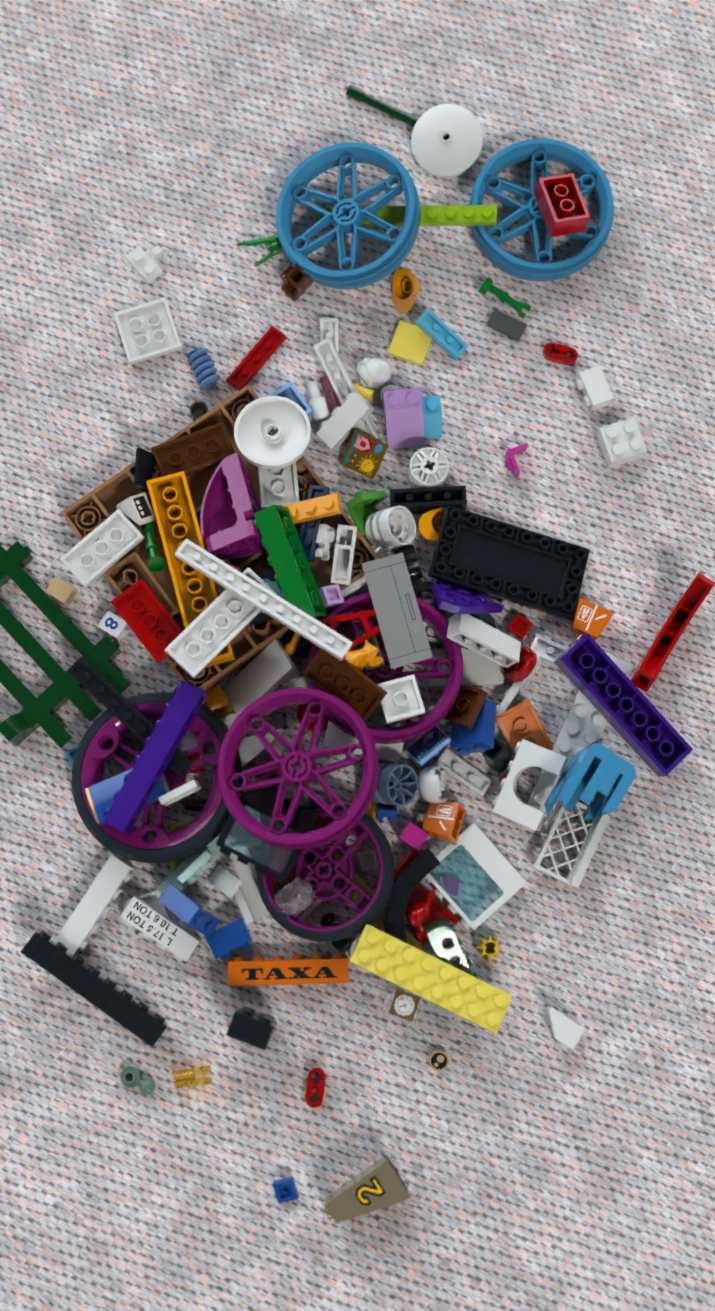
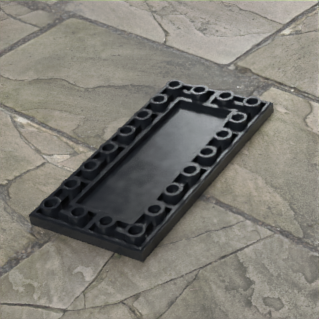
(509, 562)

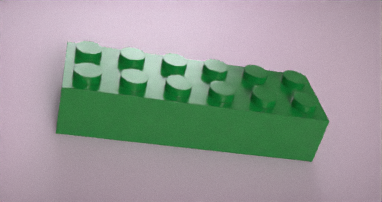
(289, 560)

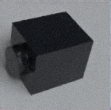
(498, 757)

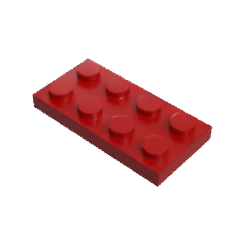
(147, 619)

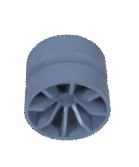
(396, 784)

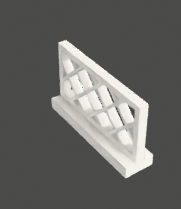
(585, 852)

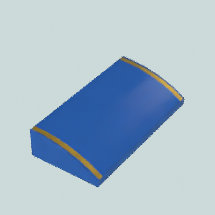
(101, 794)

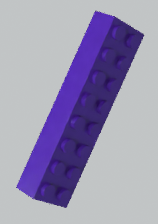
(623, 705)

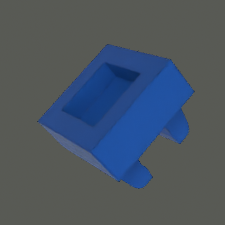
(385, 810)

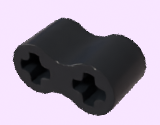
(411, 561)

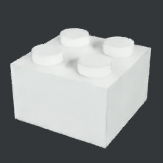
(621, 442)

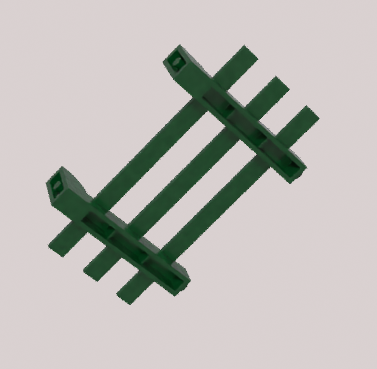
(66, 687)

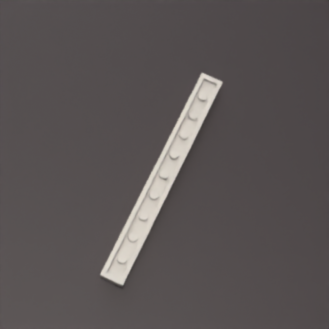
(263, 599)

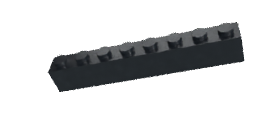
(95, 988)

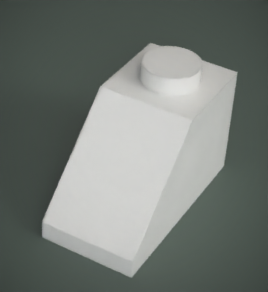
(564, 1029)

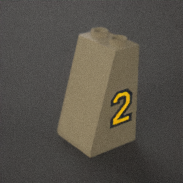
(367, 1192)

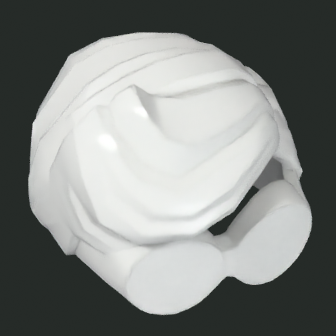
(374, 372)

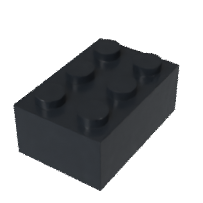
(252, 1028)

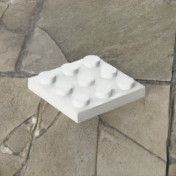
(147, 331)

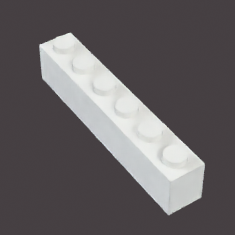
(95, 905)

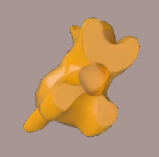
(364, 657)

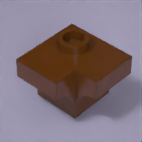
(295, 281)

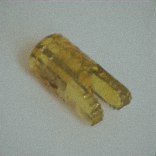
(187, 1078)

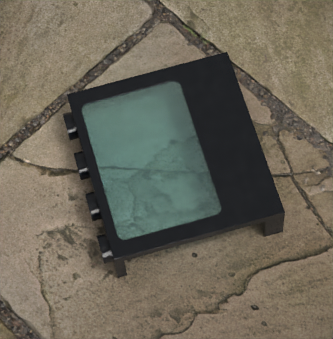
(250, 849)

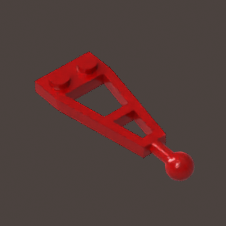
(352, 616)

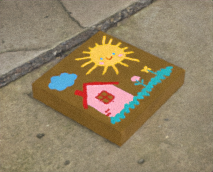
(364, 454)

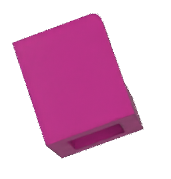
(413, 836)

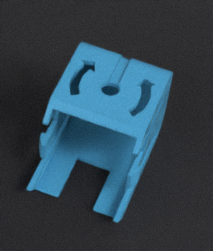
(593, 771)

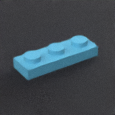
(441, 334)

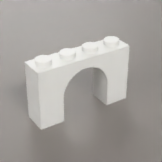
(509, 802)

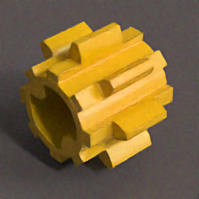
(483, 947)

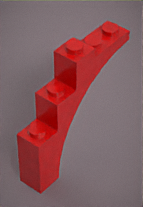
(670, 632)

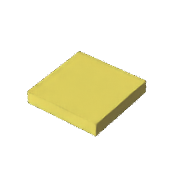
(410, 343)

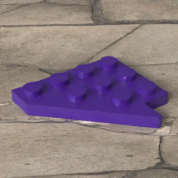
(462, 601)

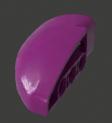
(229, 512)

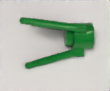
(272, 243)

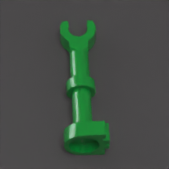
(504, 297)
(155, 563)

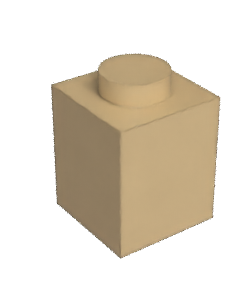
(61, 591)

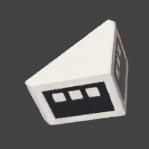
(137, 509)

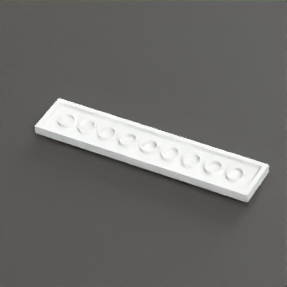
(580, 730)

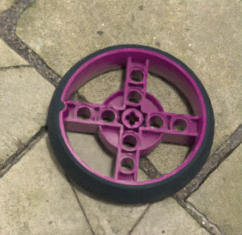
(326, 889)

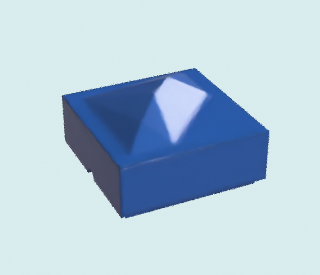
(285, 1190)

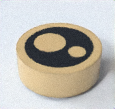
(438, 1060)

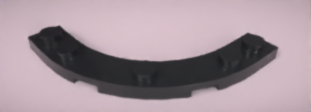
(402, 890)

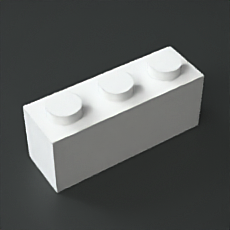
(344, 420)

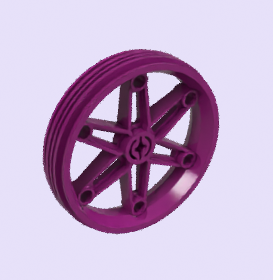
(380, 675)
(299, 778)

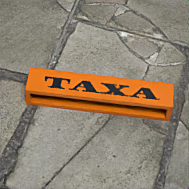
(288, 971)

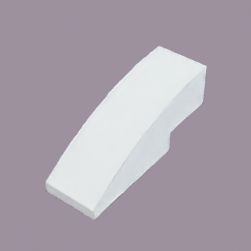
(344, 554)

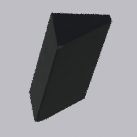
(143, 469)

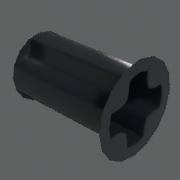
(194, 804)

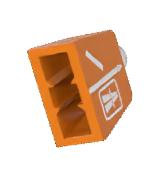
(589, 619)
(443, 821)

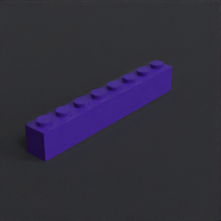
(155, 757)

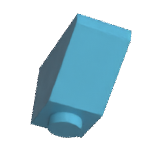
(432, 417)

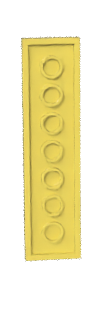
(430, 978)

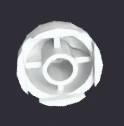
(433, 784)

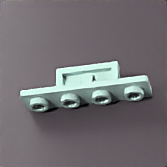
(188, 870)

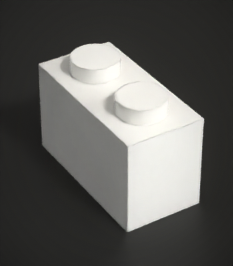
(594, 388)

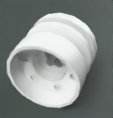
(423, 478)
(390, 527)

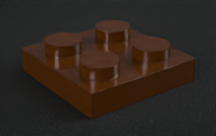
(466, 706)

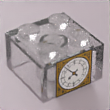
(403, 1004)

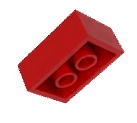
(562, 205)

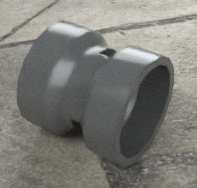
(198, 408)

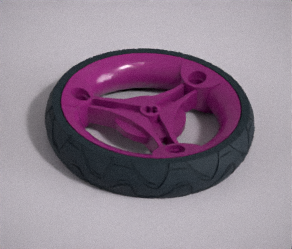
(166, 845)

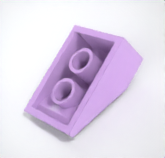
(404, 418)

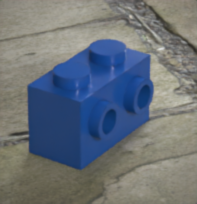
(229, 938)

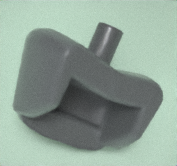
(278, 720)

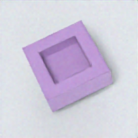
(331, 595)

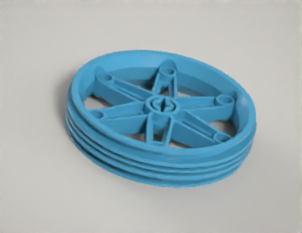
(542, 150)
(340, 156)

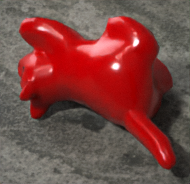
(419, 916)

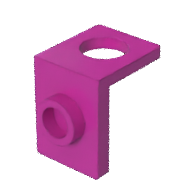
(510, 462)

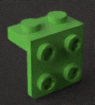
(363, 505)

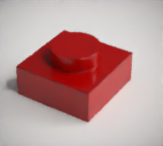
(519, 626)

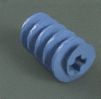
(202, 368)

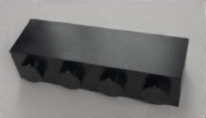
(427, 499)

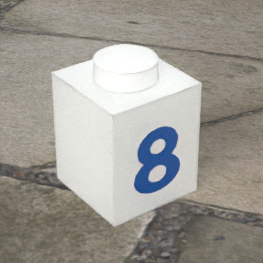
(114, 626)

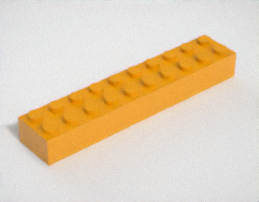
(176, 522)

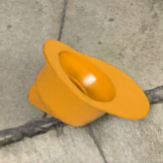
(404, 290)
(430, 523)

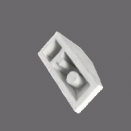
(252, 748)

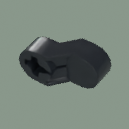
(340, 945)

